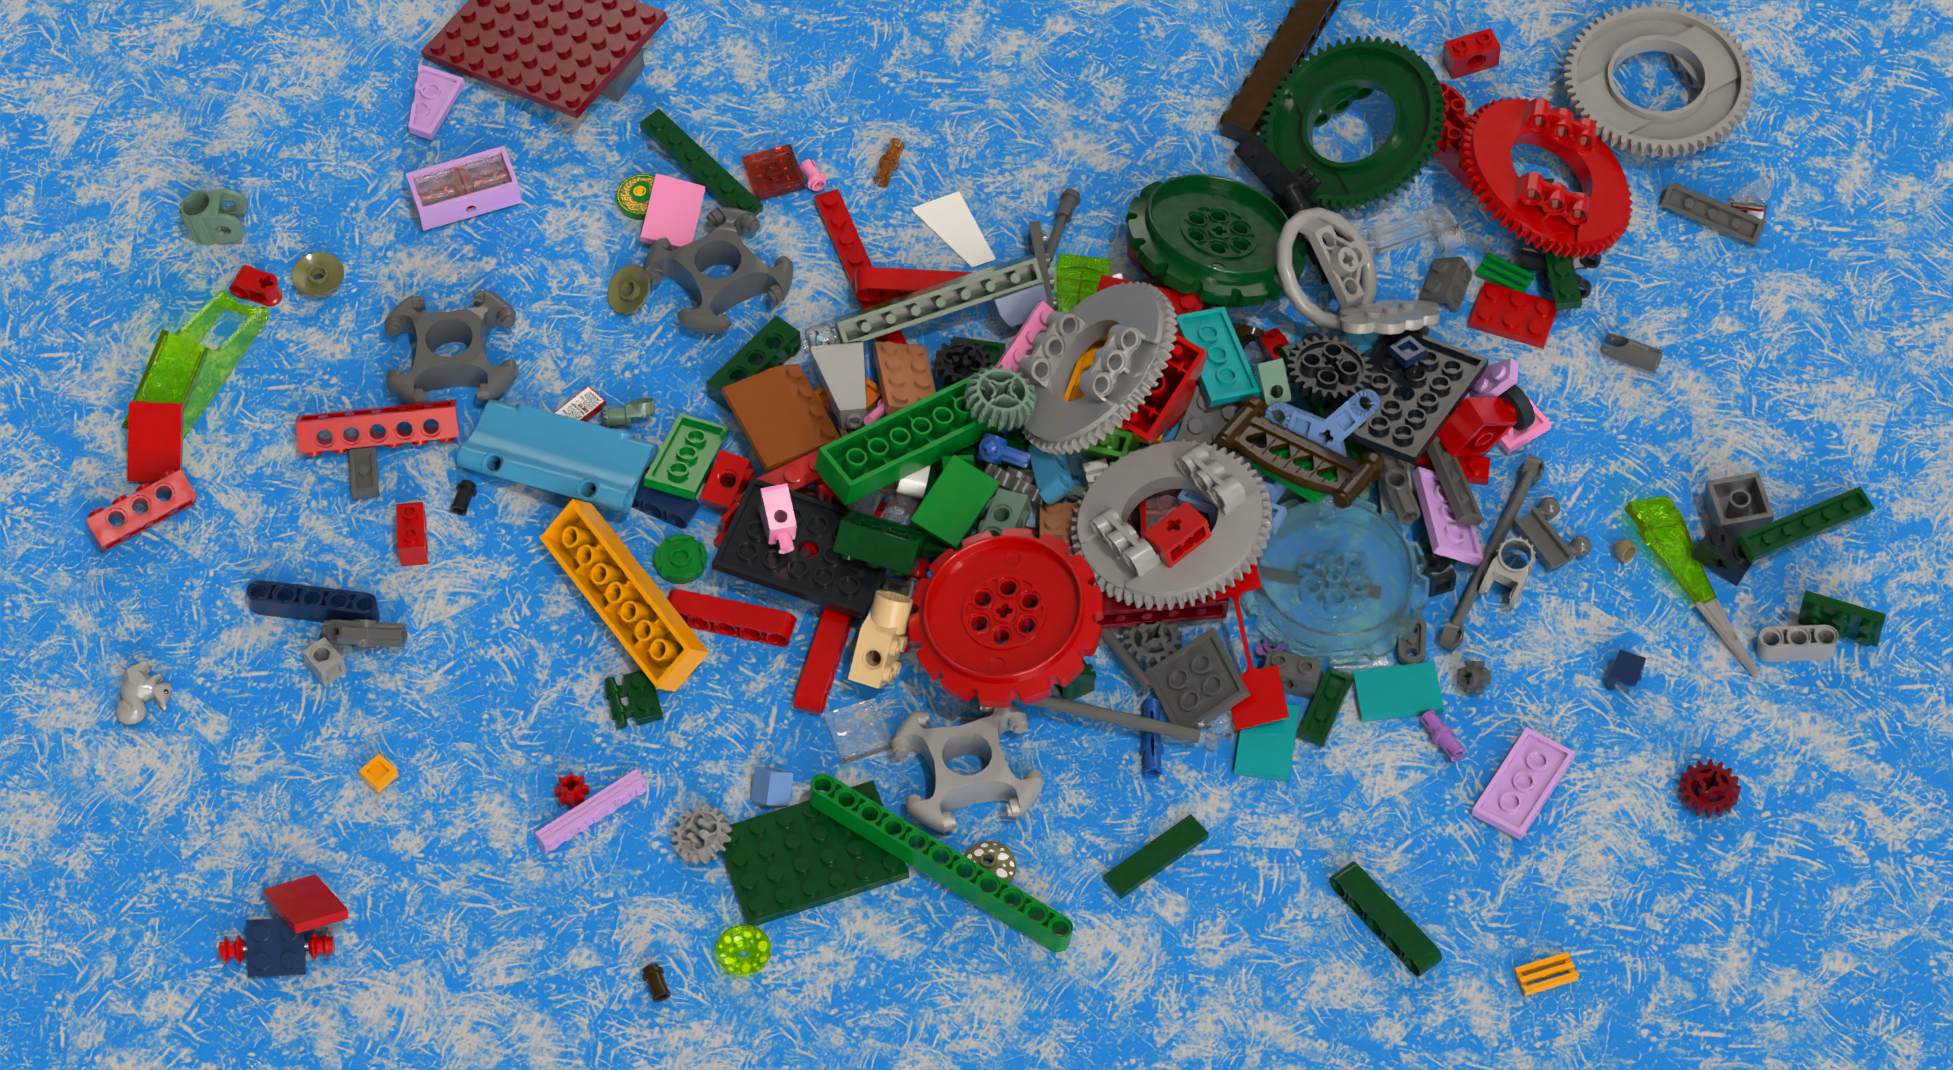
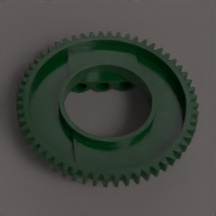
(1329, 86)

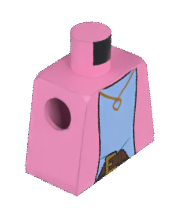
(778, 517)

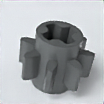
(1474, 677)

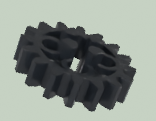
(949, 368)

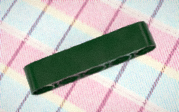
(1385, 919)

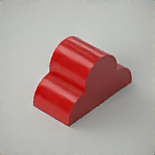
(1172, 394)

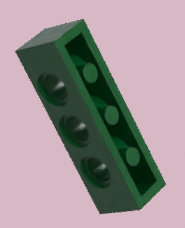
(767, 349)

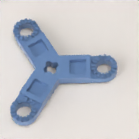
(1340, 423)

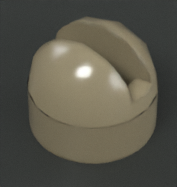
(1624, 550)

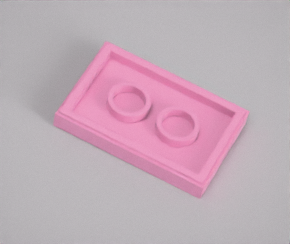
(672, 211)

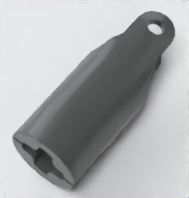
(1632, 352)

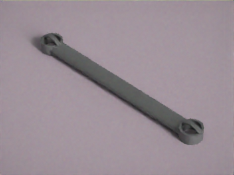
(1453, 629)

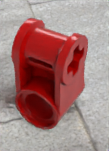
(256, 286)

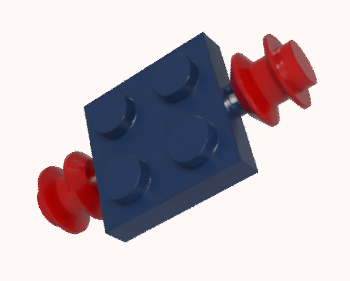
(275, 948)

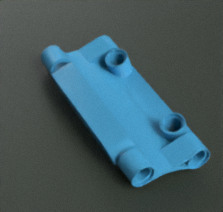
(558, 454)

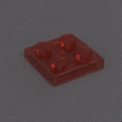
(773, 172)

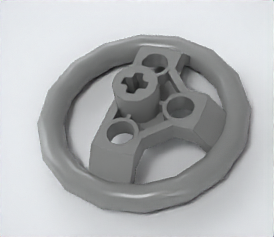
(1341, 262)

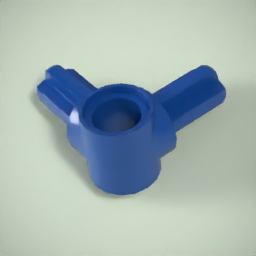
(995, 449)

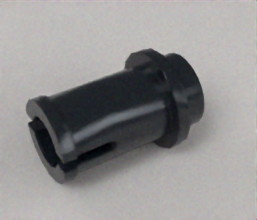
(463, 497)

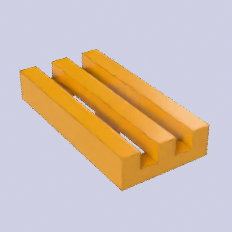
(1563, 959)

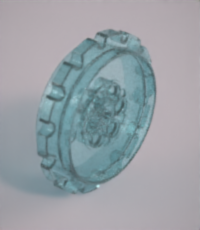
(1364, 620)

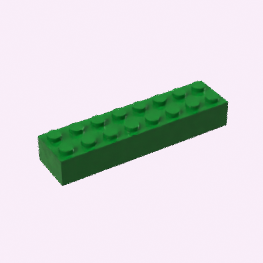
(899, 444)

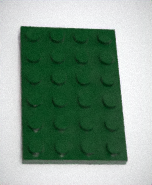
(803, 861)

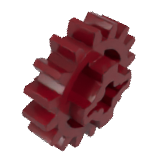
(1698, 780)

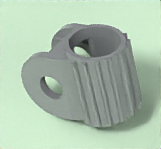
(1507, 576)

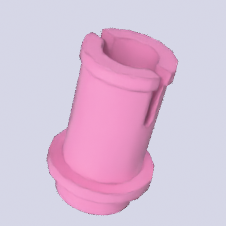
(815, 179)

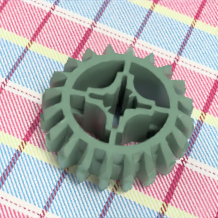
(1000, 397)

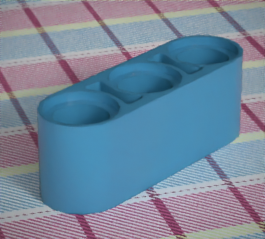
(1051, 474)

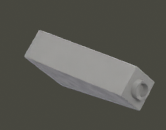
(843, 380)

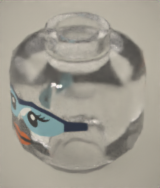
(819, 335)

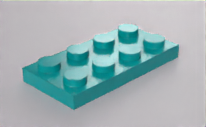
(1226, 371)

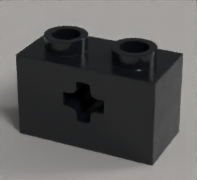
(1722, 555)

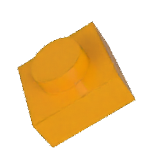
(378, 773)

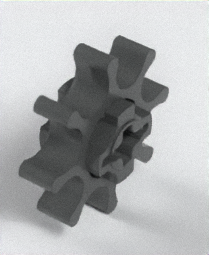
(1014, 481)

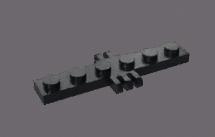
(1274, 173)

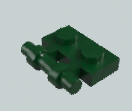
(642, 697)

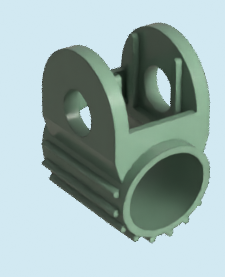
(204, 213)

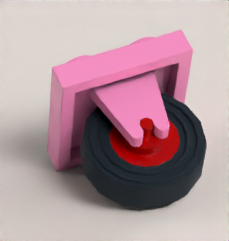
(1529, 420)

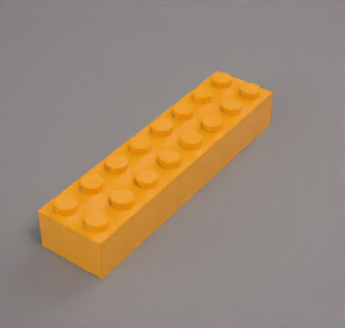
(624, 595)

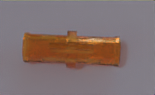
(889, 162)

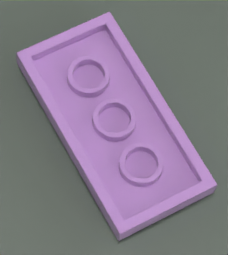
(1445, 534)
(1523, 783)

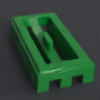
(1506, 271)

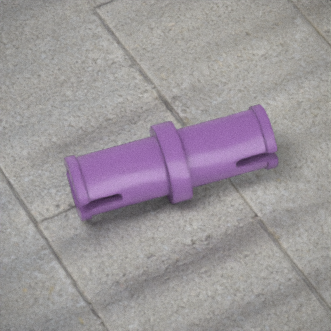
(1442, 735)

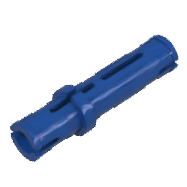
(1152, 763)

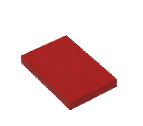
(154, 439)
(305, 903)

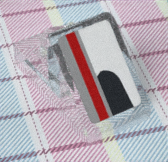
(1753, 196)

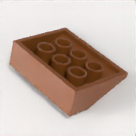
(780, 415)

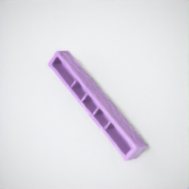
(591, 811)

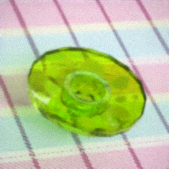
(743, 940)

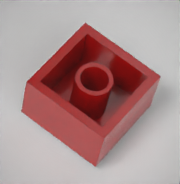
(1476, 426)

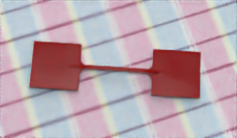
(1265, 685)

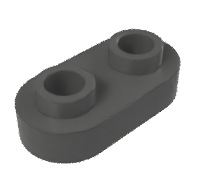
(1414, 644)

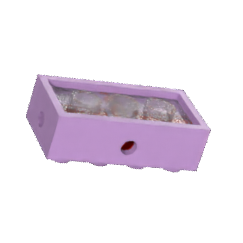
(463, 188)

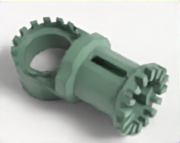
(622, 415)

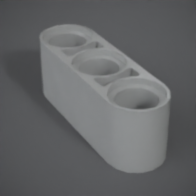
(1807, 635)

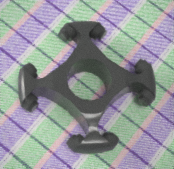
(719, 248)
(439, 328)

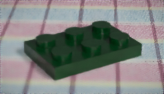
(1848, 619)

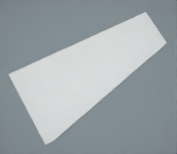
(956, 226)

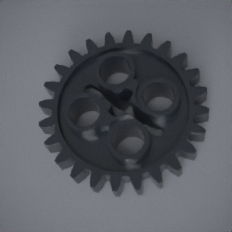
(1328, 369)

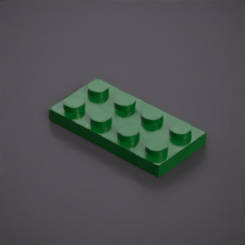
(686, 456)

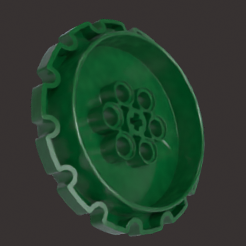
(1211, 239)

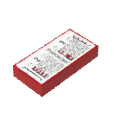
(583, 405)

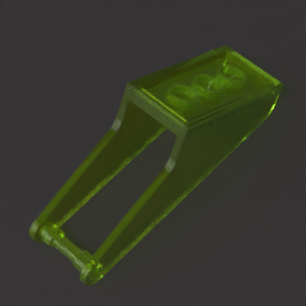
(190, 372)

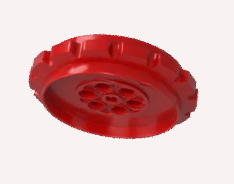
(1029, 662)

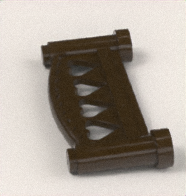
(1250, 423)

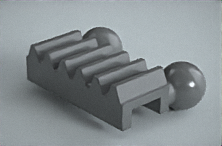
(1547, 543)

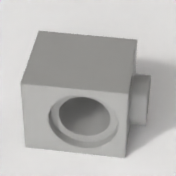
(327, 670)

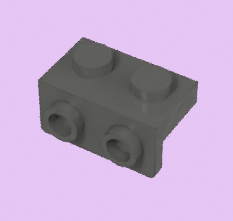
(1447, 282)

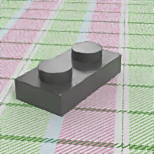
(364, 473)

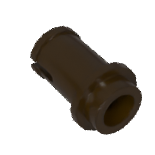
(654, 976)

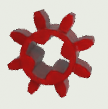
(571, 790)

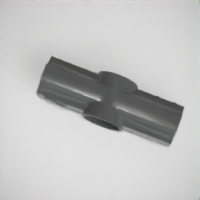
(1399, 496)

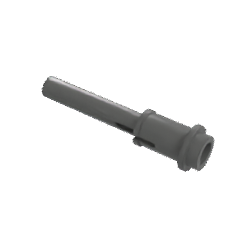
(1070, 199)

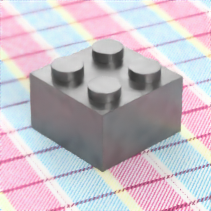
(1738, 503)

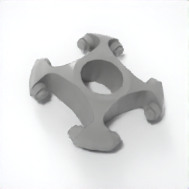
(955, 790)

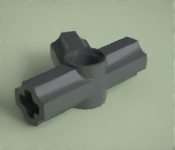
(365, 633)

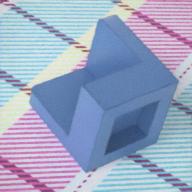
(772, 786)

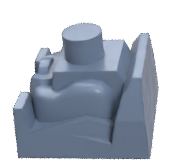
(1017, 306)

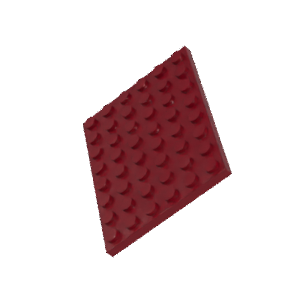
(545, 48)

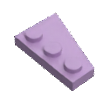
(433, 99)
(1495, 379)

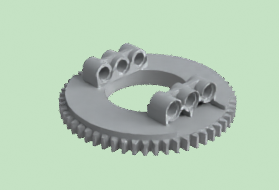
(1694, 46)
(1120, 311)
(1130, 565)

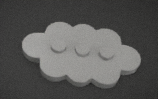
(1389, 316)

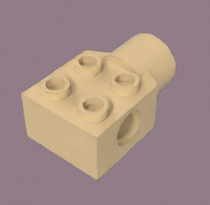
(881, 640)

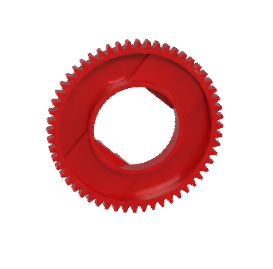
(1534, 207)

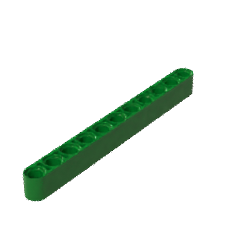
(947, 873)

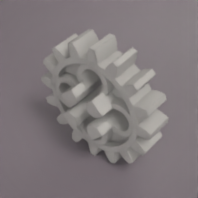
(693, 848)

